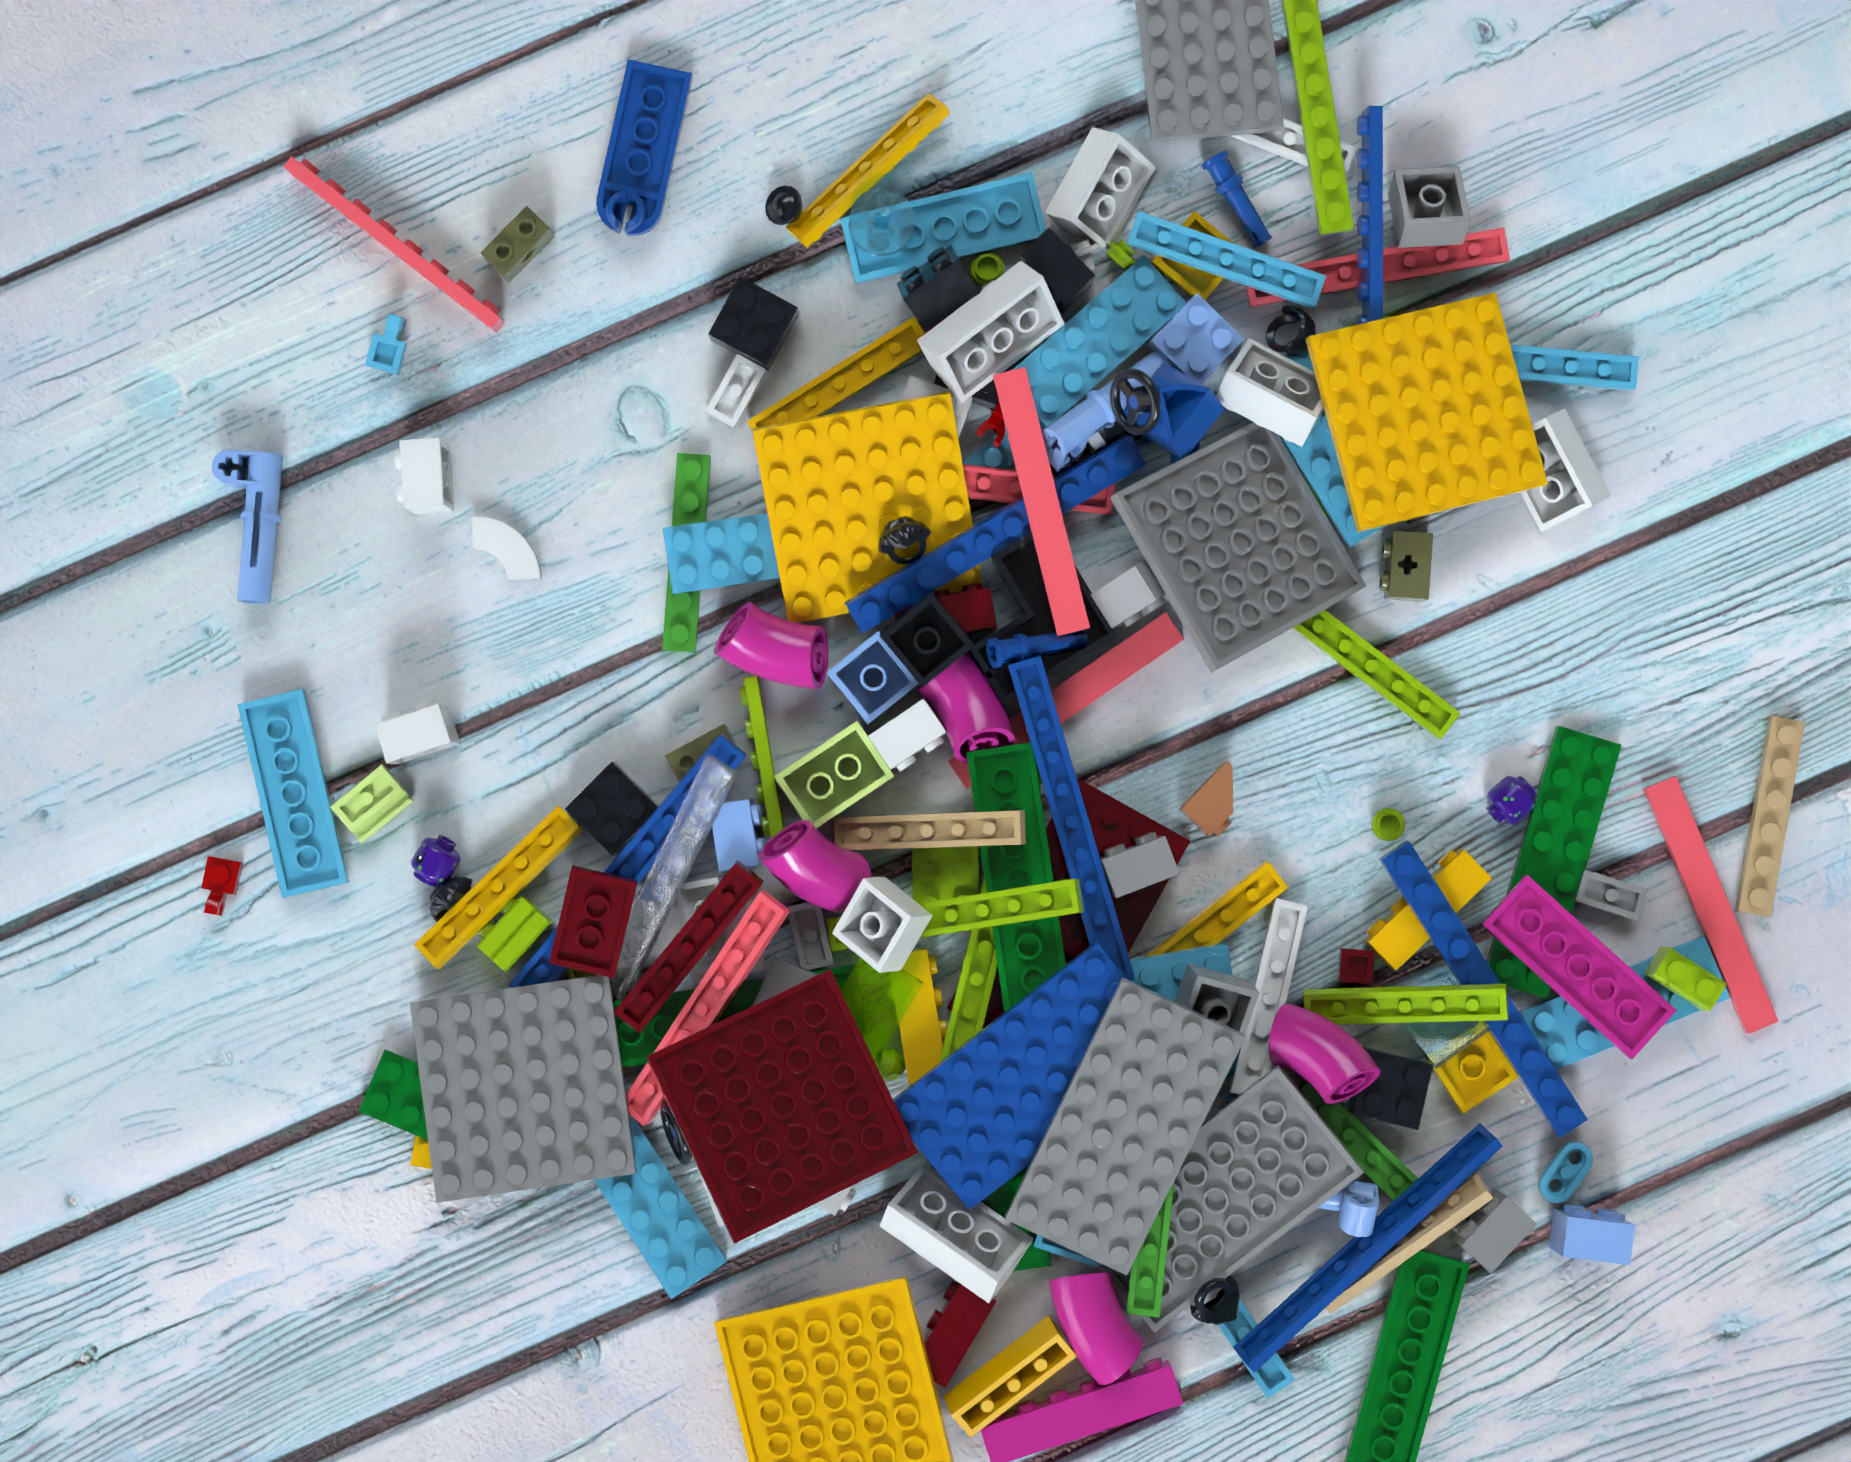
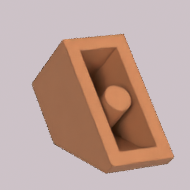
(1212, 802)

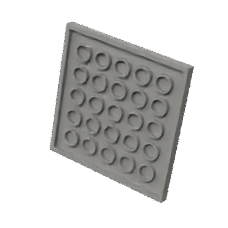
(1238, 543)
(523, 1088)

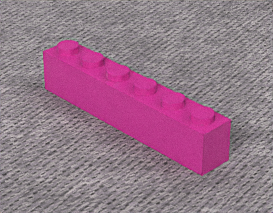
(1081, 1411)

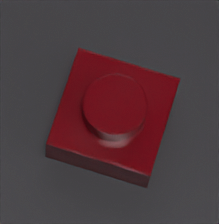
(1356, 966)

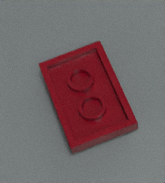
(593, 921)

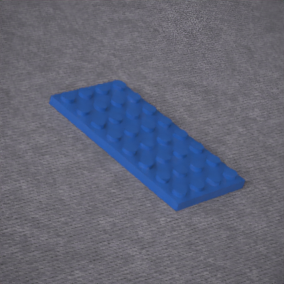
(996, 1094)

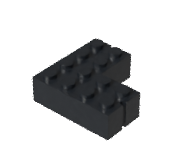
(1025, 582)

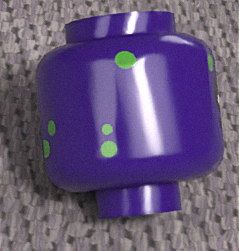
(1511, 800)
(435, 860)

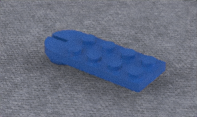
(642, 146)

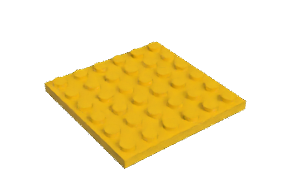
(1426, 411)
(842, 479)
(835, 1379)

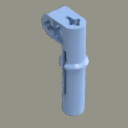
(1069, 434)
(259, 517)
(1356, 1208)

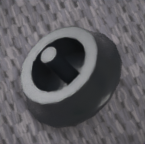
(783, 205)

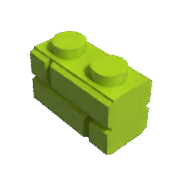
(514, 932)
(1685, 978)

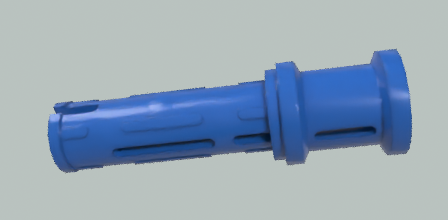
(1230, 186)
(1023, 647)

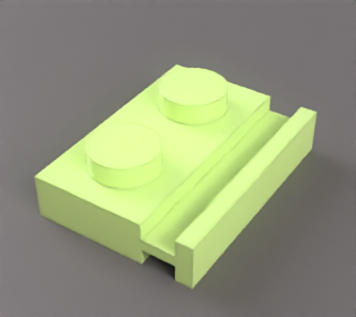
(371, 803)

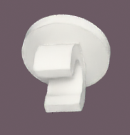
(1082, 250)

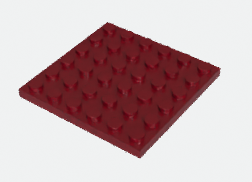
(781, 1105)

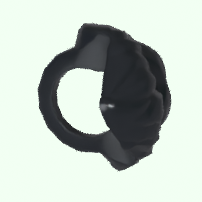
(1291, 315)
(902, 534)
(444, 893)
(1221, 1308)

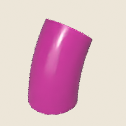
(775, 648)
(968, 708)
(814, 866)
(1320, 1053)
(1096, 1325)

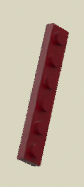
(688, 946)

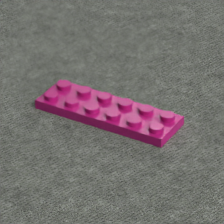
(1578, 967)

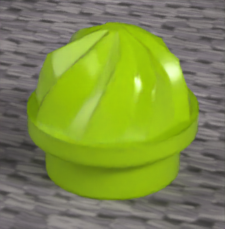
(891, 1064)

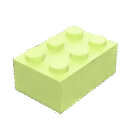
(834, 776)

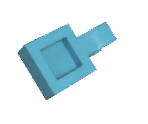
(387, 351)

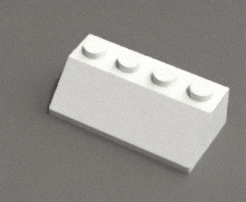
(991, 331)
(967, 1244)

